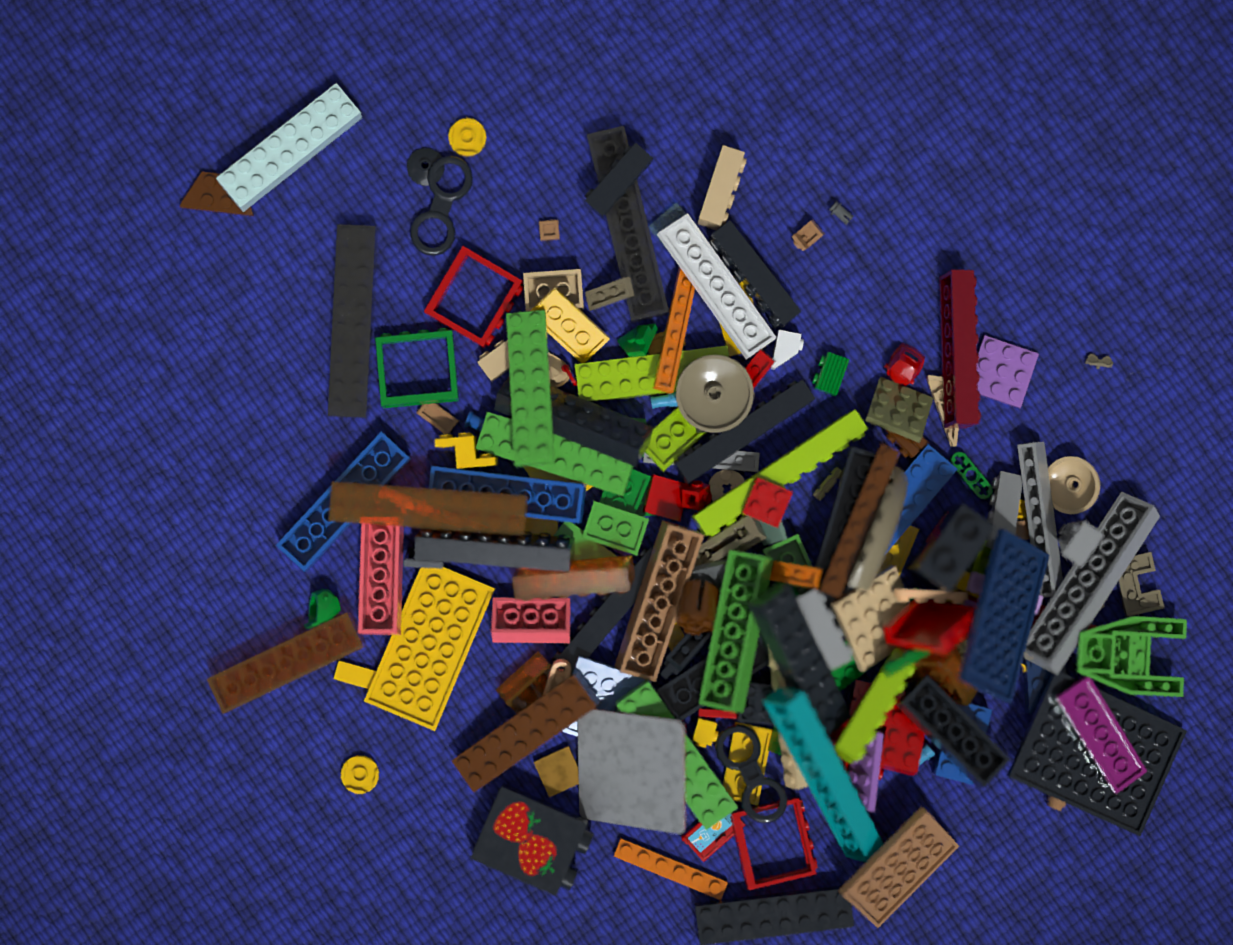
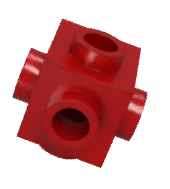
(696, 495)

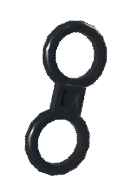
(441, 205)
(751, 774)

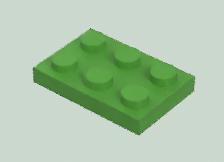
(615, 528)

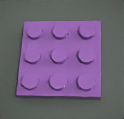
(1004, 371)

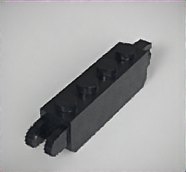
(685, 652)

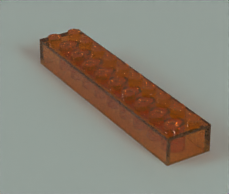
(428, 508)

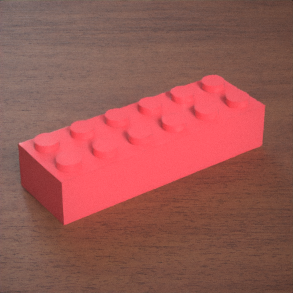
(381, 579)

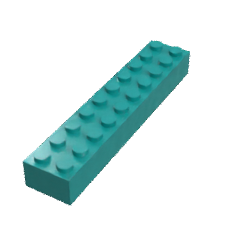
(823, 773)

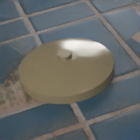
(714, 393)

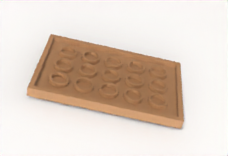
(899, 868)

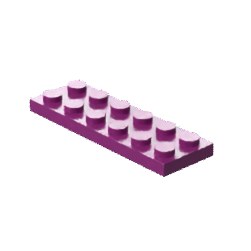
(1101, 734)

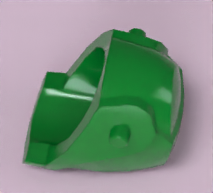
(322, 607)

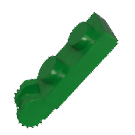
(907, 659)

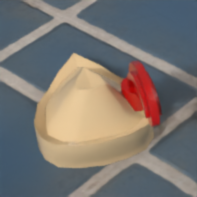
(559, 372)

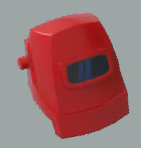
(905, 364)

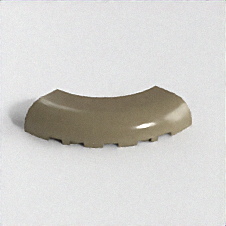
(880, 531)

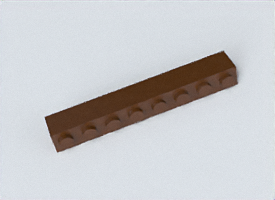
(859, 520)

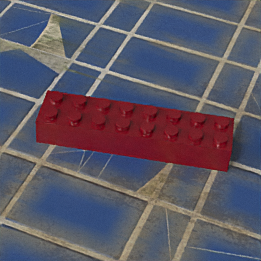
(959, 349)

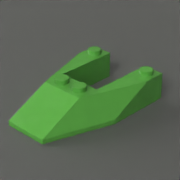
(1121, 655)

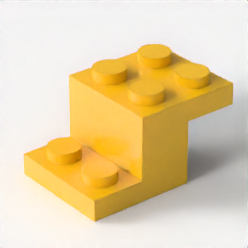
(466, 451)

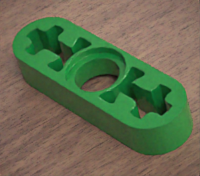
(976, 489)

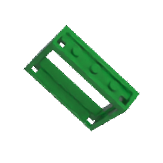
(420, 399)

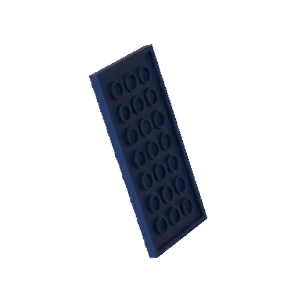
(1004, 616)

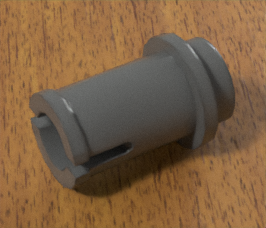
(839, 211)

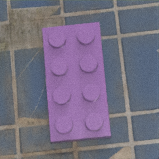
(865, 773)

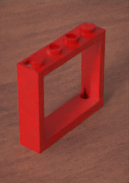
(447, 281)
(807, 846)

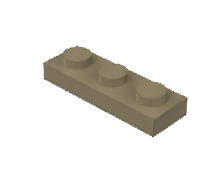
(609, 293)

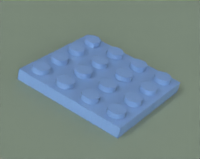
(606, 683)

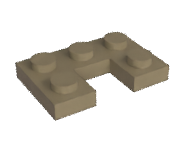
(1132, 599)

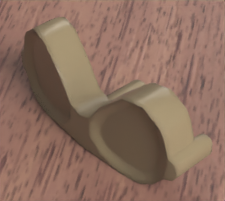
(1093, 360)

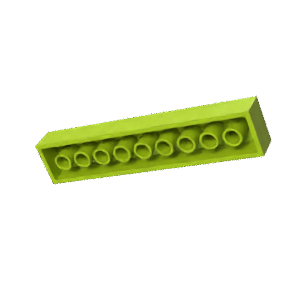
(782, 471)

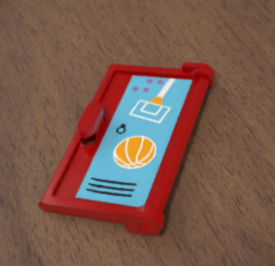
(708, 841)

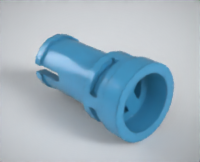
(664, 400)
(926, 754)

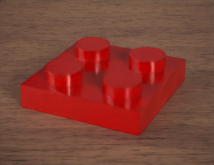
(767, 502)

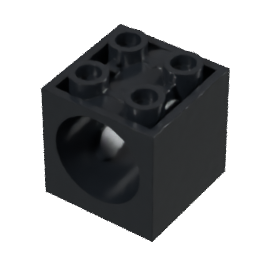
(754, 708)

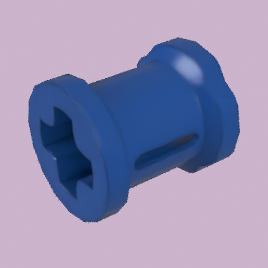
(474, 421)

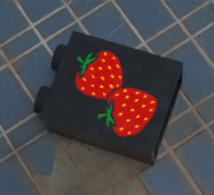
(950, 548)
(532, 840)

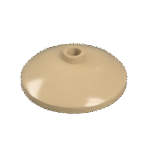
(1064, 494)

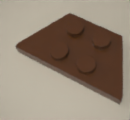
(209, 196)

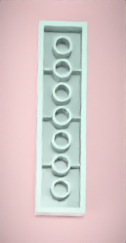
(289, 147)

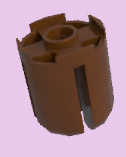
(687, 616)

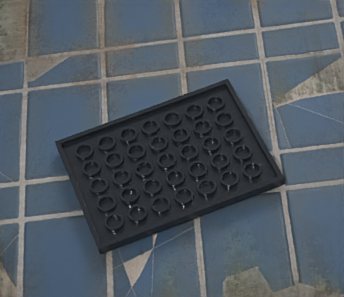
(1060, 765)

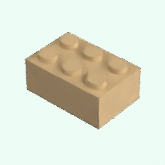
(540, 283)

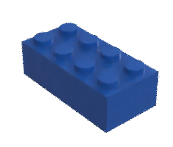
(943, 765)

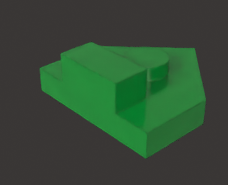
(638, 340)

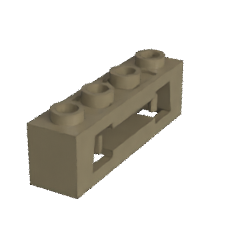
(746, 528)

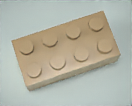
(720, 190)

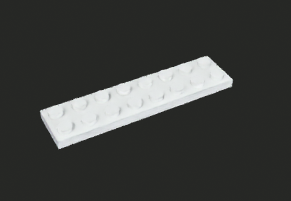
(716, 286)

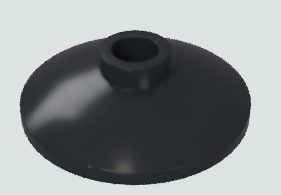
(415, 162)

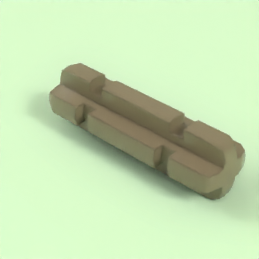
(828, 483)

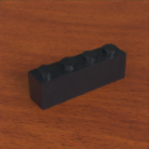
(619, 180)

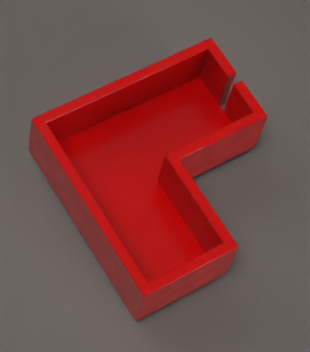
(901, 737)

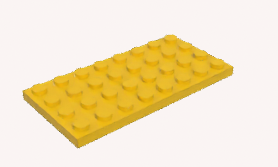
(432, 647)

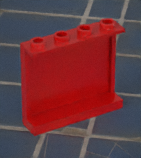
(930, 626)

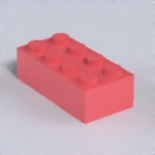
(531, 620)

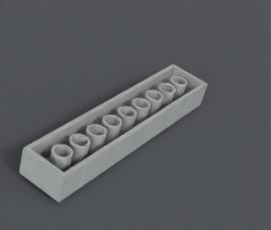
(1089, 586)

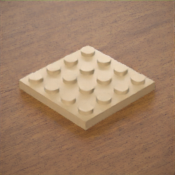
(864, 615)

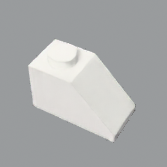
(786, 347)

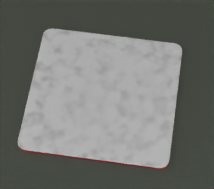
(632, 770)

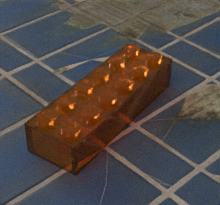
(584, 577)

